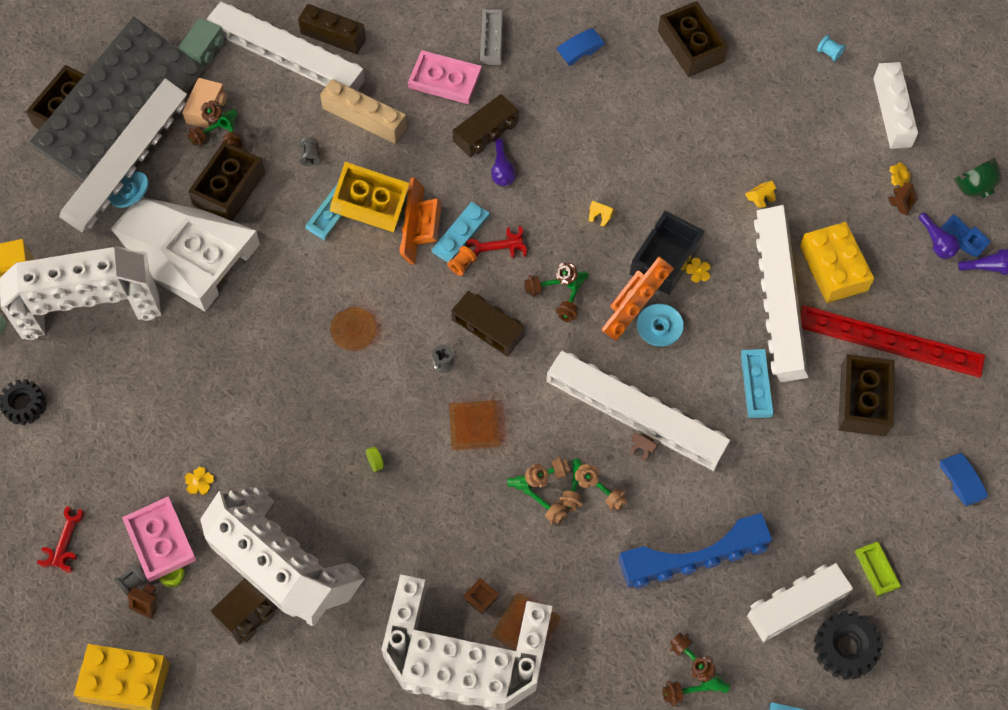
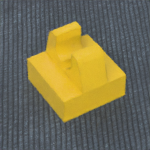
(761, 191)
(605, 211)

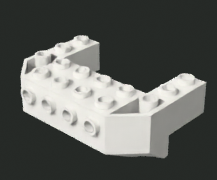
(77, 281)
(270, 559)
(459, 667)

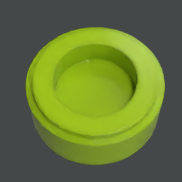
(374, 458)
(173, 579)

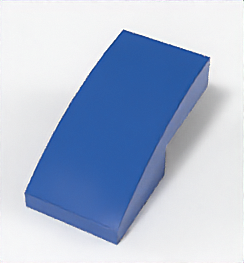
(579, 45)
(970, 240)
(964, 479)

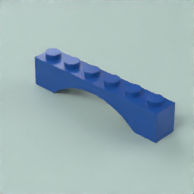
(646, 564)

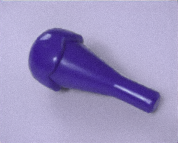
(502, 172)
(944, 244)
(996, 262)

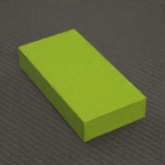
(877, 568)

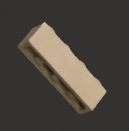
(363, 111)

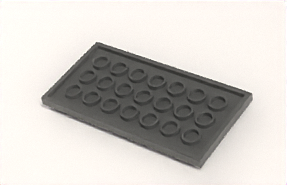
(111, 97)

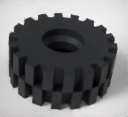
(861, 632)

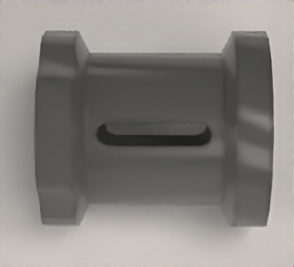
(309, 151)
(438, 358)
(130, 579)

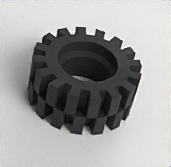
(27, 413)

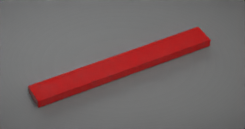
(892, 341)

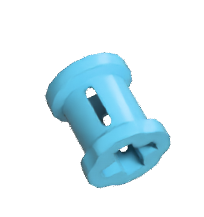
(831, 48)

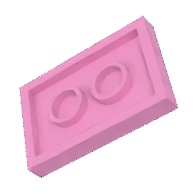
(444, 77)
(159, 539)

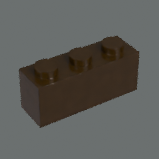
(332, 29)
(485, 125)
(488, 323)

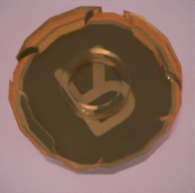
(356, 335)

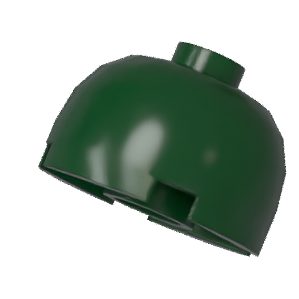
(980, 179)

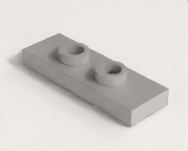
(491, 37)

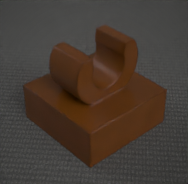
(904, 198)
(645, 442)
(481, 596)
(143, 600)

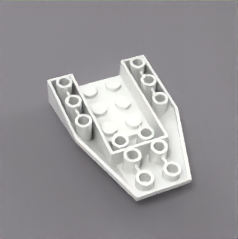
(185, 246)

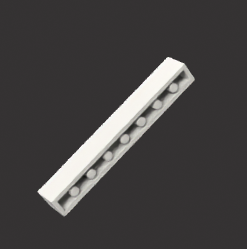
(285, 48)
(123, 155)
(782, 294)
(638, 410)

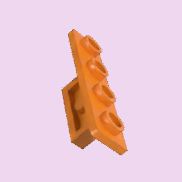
(420, 221)
(635, 296)

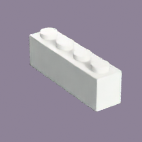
(895, 105)
(799, 601)

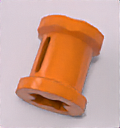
(462, 260)

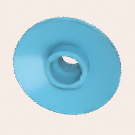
(132, 191)
(662, 316)

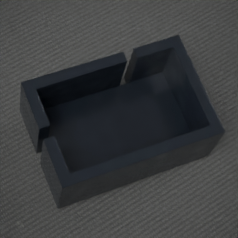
(674, 242)

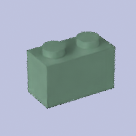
(202, 42)

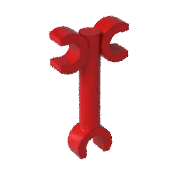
(513, 242)
(60, 557)

